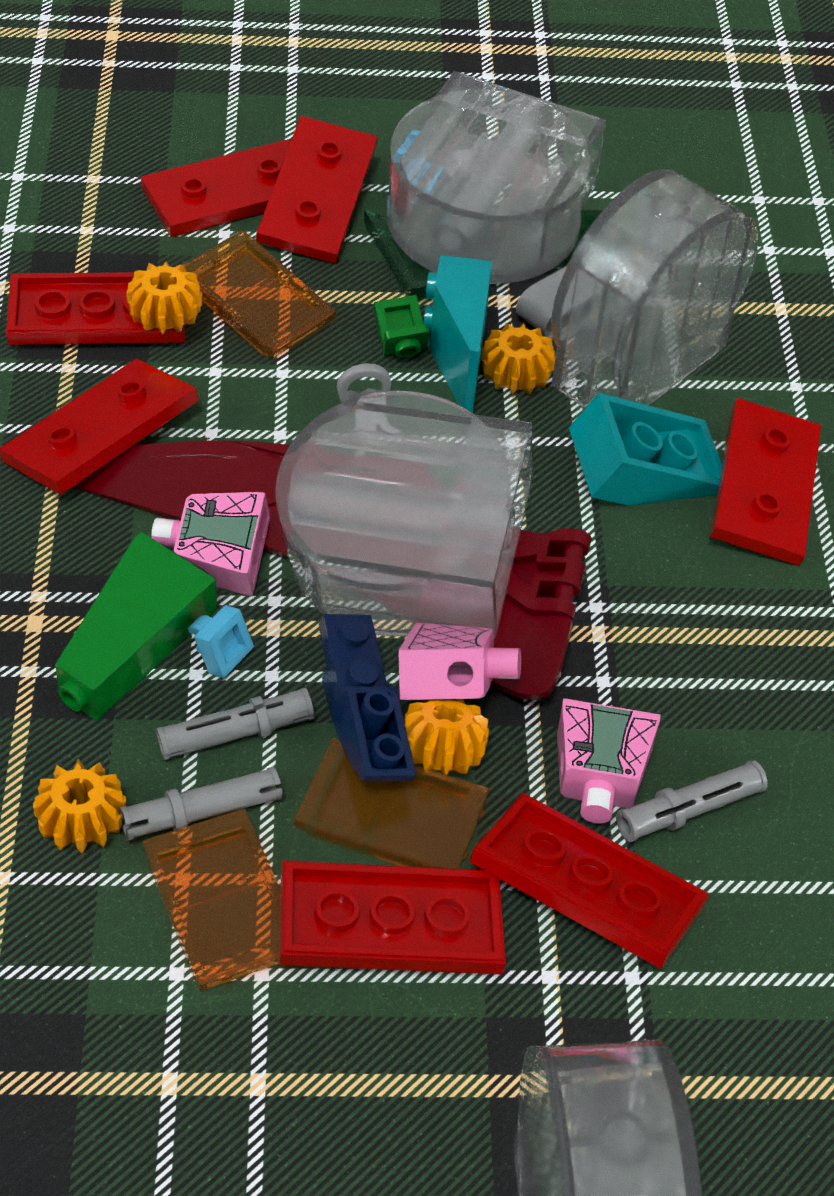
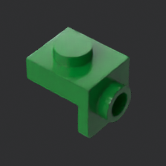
(401, 326)

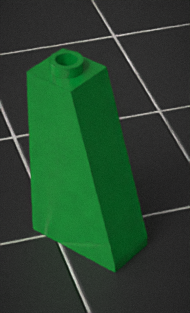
(132, 625)

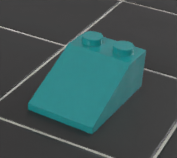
(458, 322)
(644, 452)

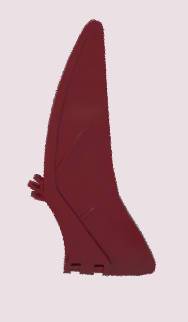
(544, 564)

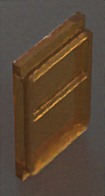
(258, 295)
(394, 821)
(218, 897)

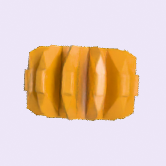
(164, 297)
(518, 358)
(446, 734)
(79, 806)

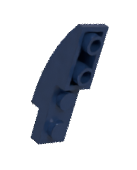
(361, 703)

